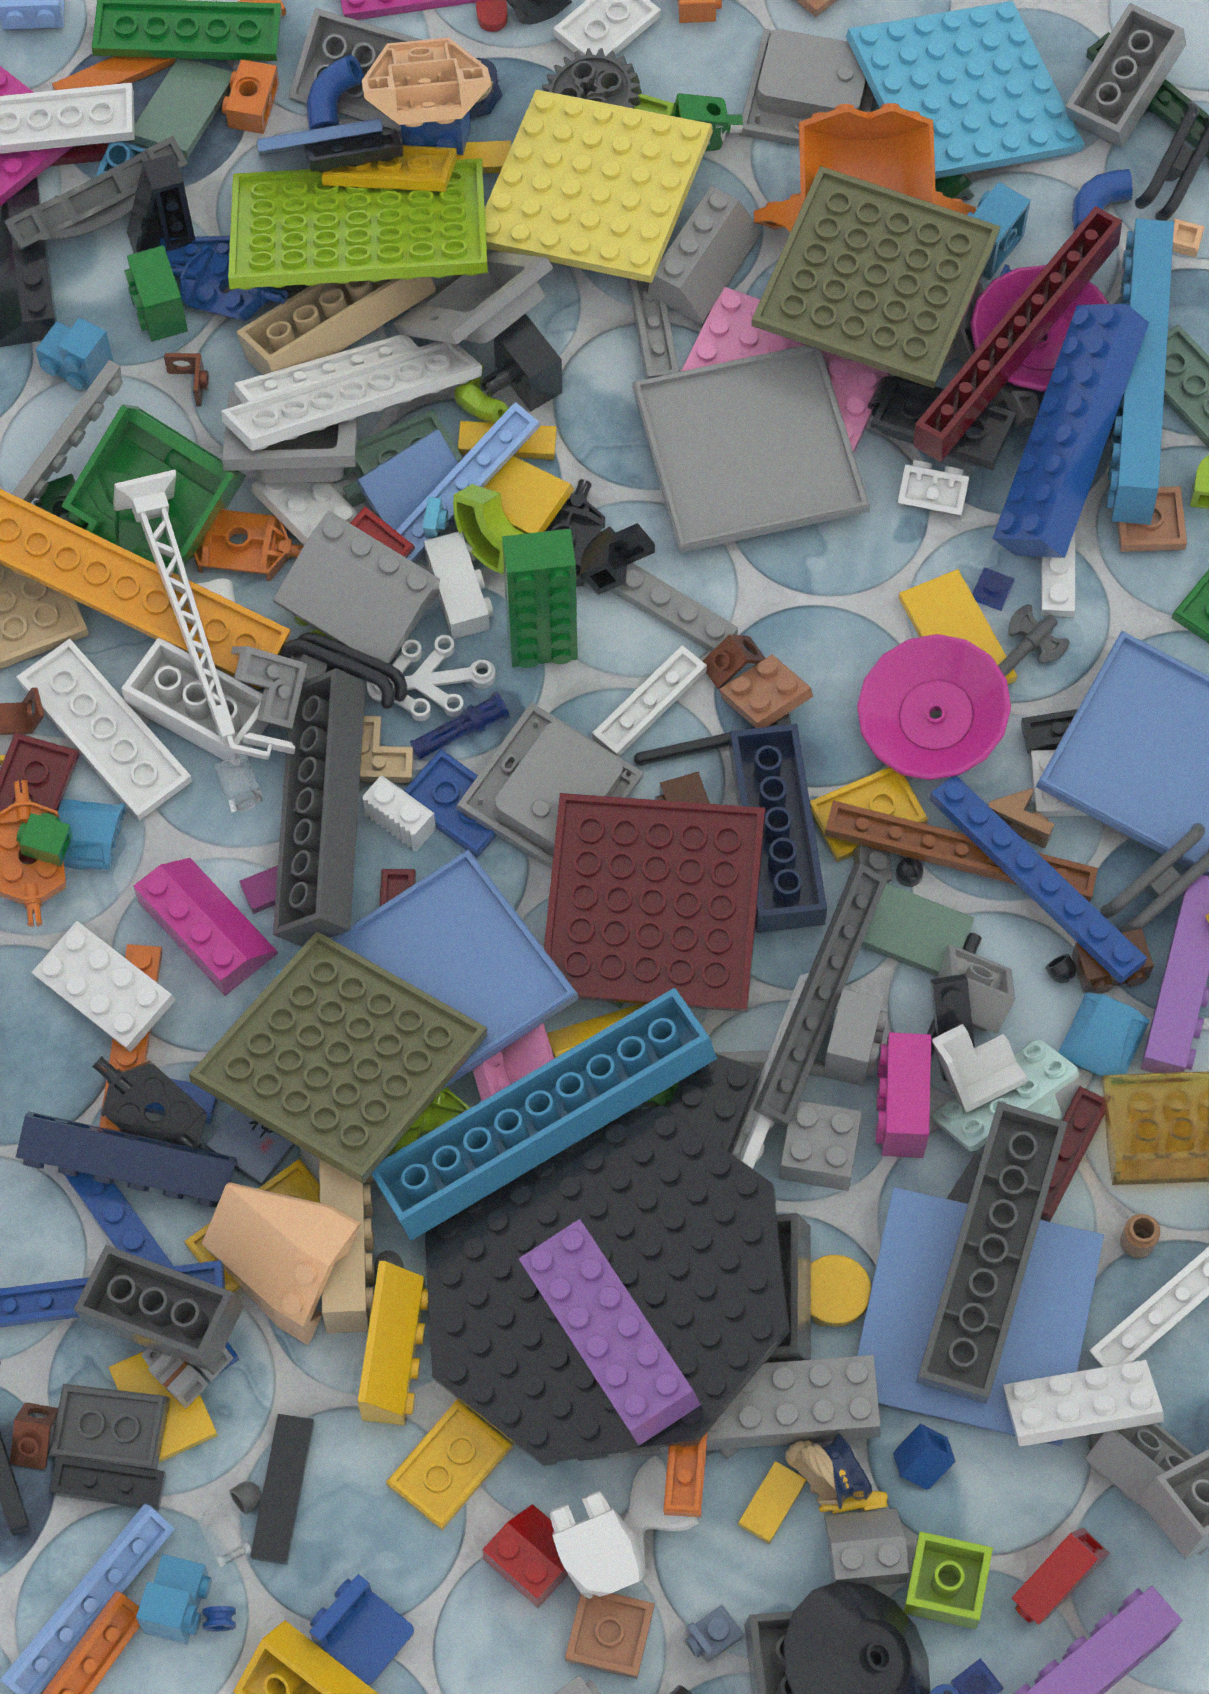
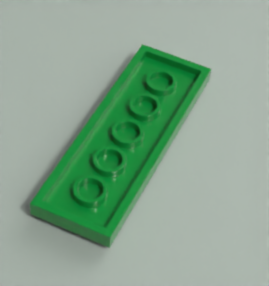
(187, 29)

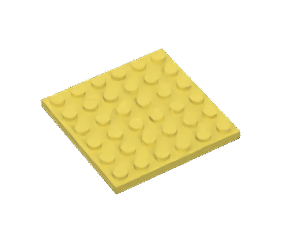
(594, 185)

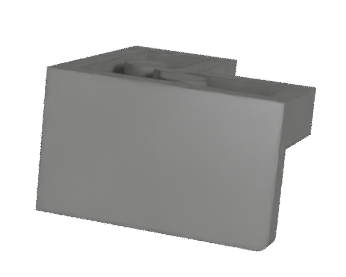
(281, 683)

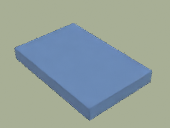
(407, 478)

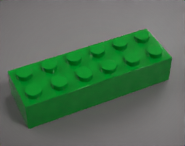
(540, 597)

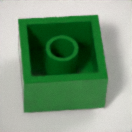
(155, 294)

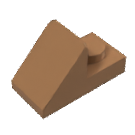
(1029, 826)

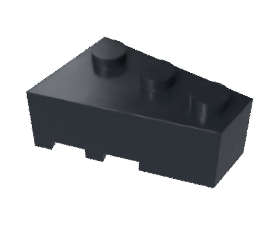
(160, 207)

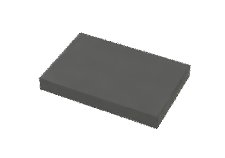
(110, 1426)

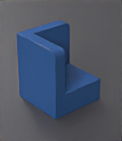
(924, 1456)

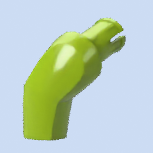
(476, 403)

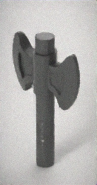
(1034, 637)

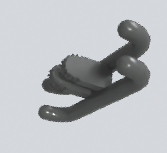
(1160, 882)

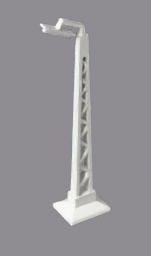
(148, 501)

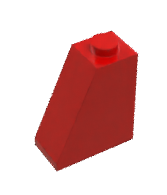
(1059, 1576)

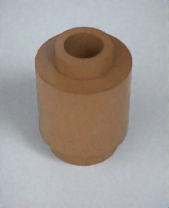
(1140, 1236)

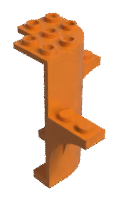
(877, 146)

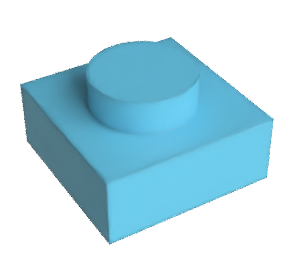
(435, 518)

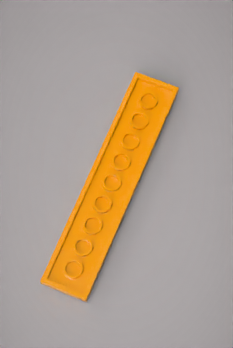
(124, 584)

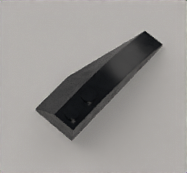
(25, 279)

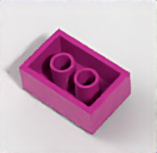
(903, 1095)

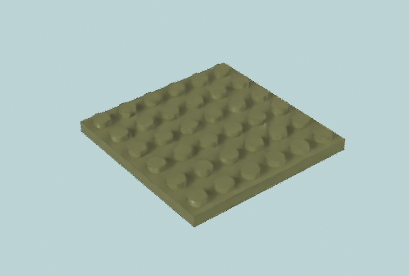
(876, 276)
(338, 1056)

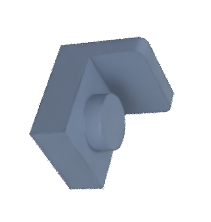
(713, 1634)

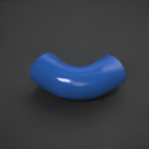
(329, 88)
(1101, 191)

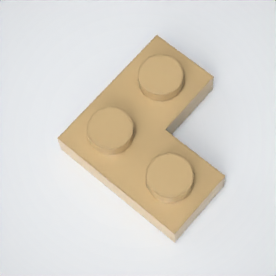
(385, 761)

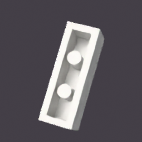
(459, 585)

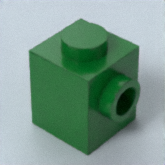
(44, 838)

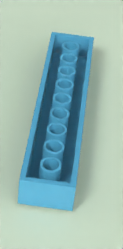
(1139, 418)
(543, 1113)

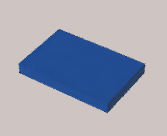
(440, 789)

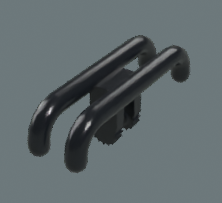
(1176, 163)
(351, 662)

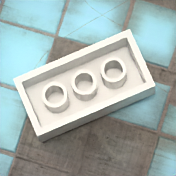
(170, 694)

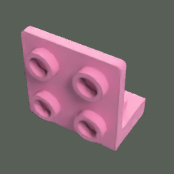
(513, 1062)

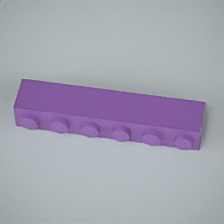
(1182, 987)

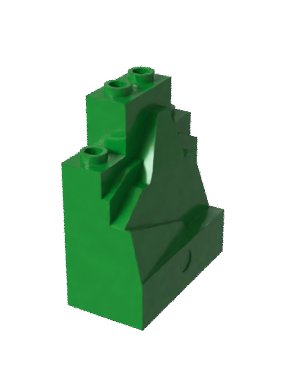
(141, 447)

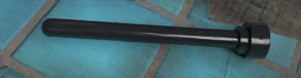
(692, 747)

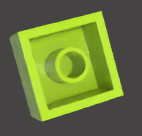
(948, 1580)

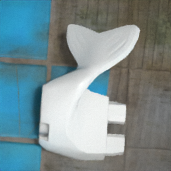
(603, 1549)

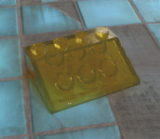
(1157, 1127)

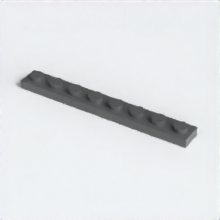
(820, 995)

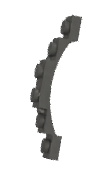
(89, 204)
(1018, 399)

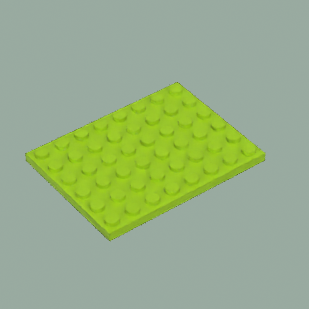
(311, 233)

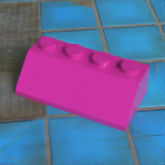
(204, 923)

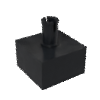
(526, 364)

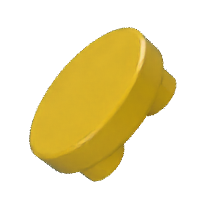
(838, 1291)

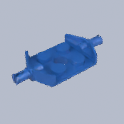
(204, 285)

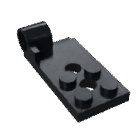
(902, 403)

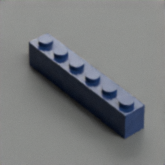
(124, 1157)

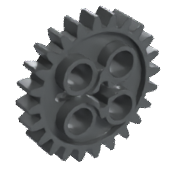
(602, 73)

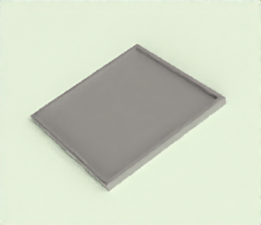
(750, 447)

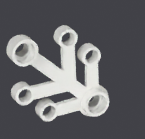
(426, 680)

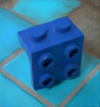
(360, 1630)

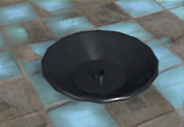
(836, 1634)

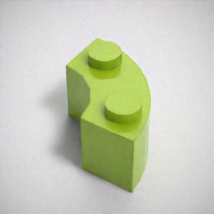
(483, 523)

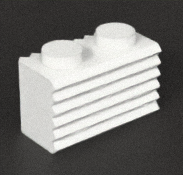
(399, 813)

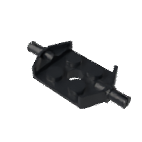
(583, 521)
(144, 1084)

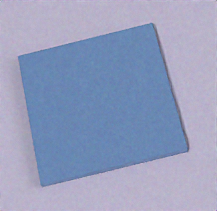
(1139, 749)
(467, 950)
(907, 1289)

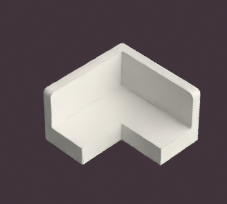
(978, 1072)

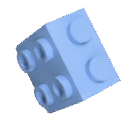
(32, 14)

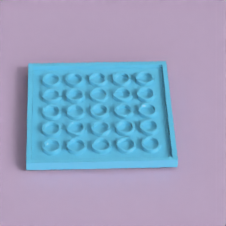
(976, 82)

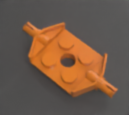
(262, 552)
(19, 881)

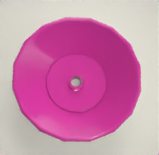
(997, 301)
(930, 677)

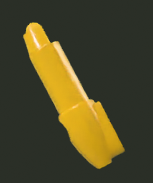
(875, 1501)

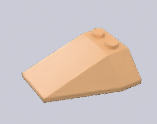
(425, 82)
(279, 1251)

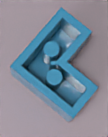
(75, 352)
(173, 1599)

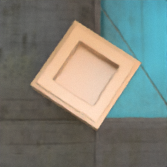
(1187, 237)

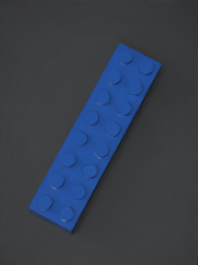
(1070, 430)

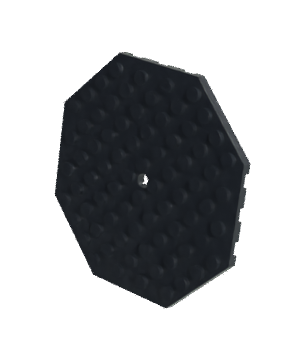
(684, 1235)

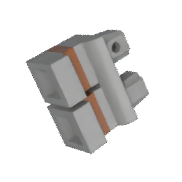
(180, 1378)

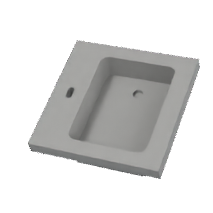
(797, 78)
(481, 304)
(308, 458)
(546, 761)

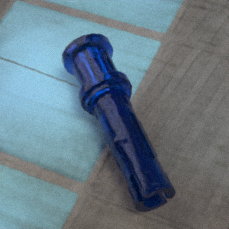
(473, 719)

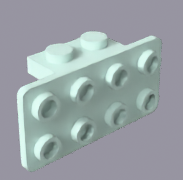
(1046, 1075)

